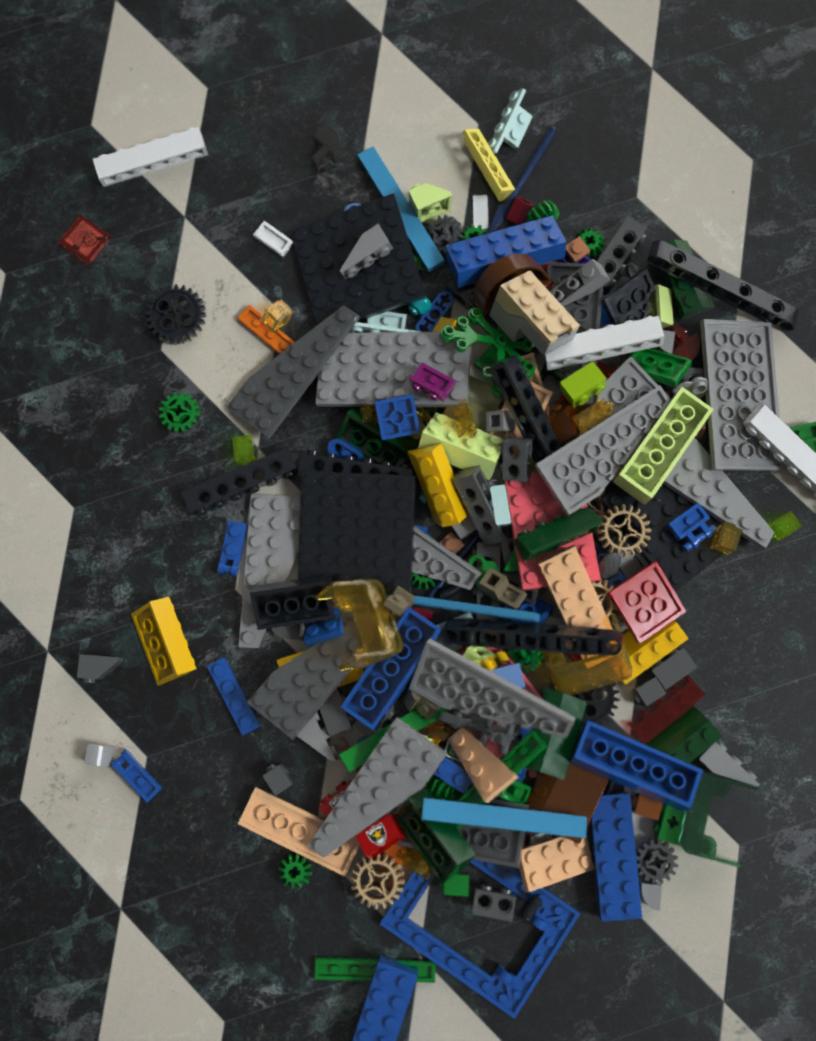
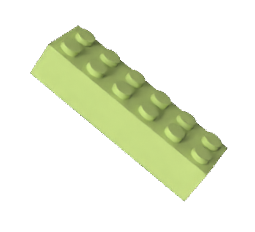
(663, 446)

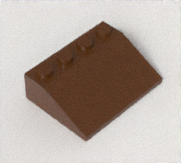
(573, 796)

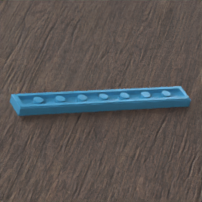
(415, 230)
(474, 608)
(504, 818)

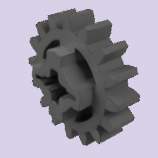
(445, 226)
(647, 863)

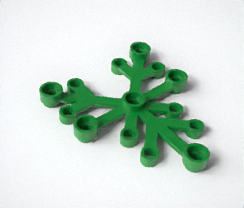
(498, 340)

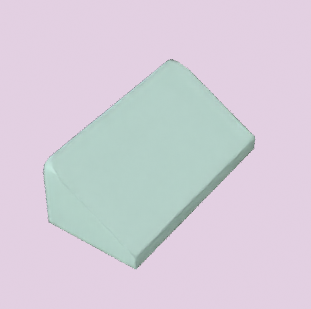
(500, 505)

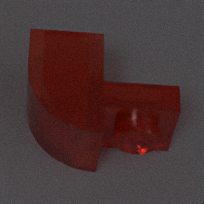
(688, 346)

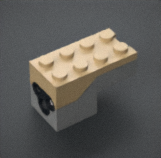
(530, 310)

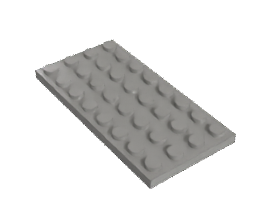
(379, 364)
(739, 378)

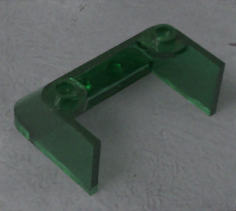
(692, 836)

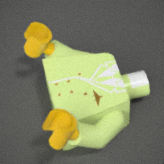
(485, 657)

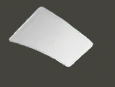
(480, 211)

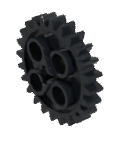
(192, 309)
(602, 707)

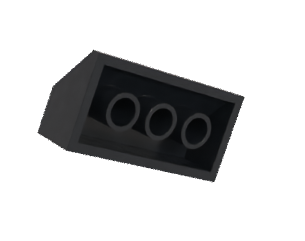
(291, 602)

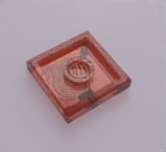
(84, 239)

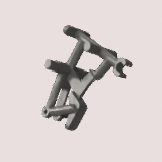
(485, 728)

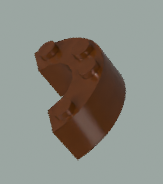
(502, 272)

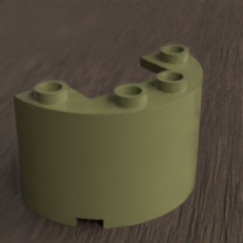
(481, 401)

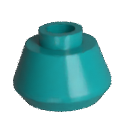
(420, 307)

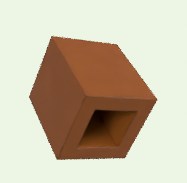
(645, 806)

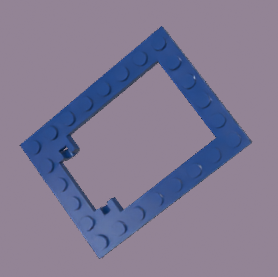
(502, 988)

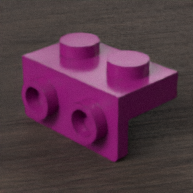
(432, 382)

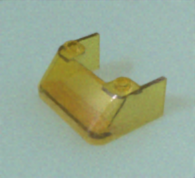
(373, 620)
(589, 672)

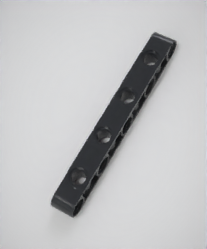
(723, 285)
(546, 636)

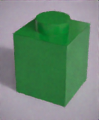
(457, 885)

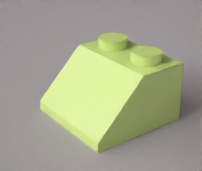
(429, 201)
(661, 305)

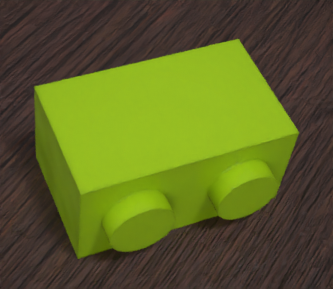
(583, 384)

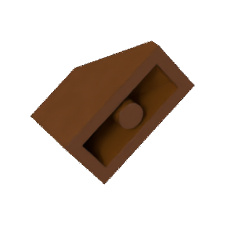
(562, 422)

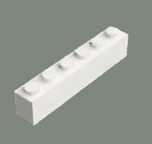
(150, 156)
(608, 342)
(783, 444)

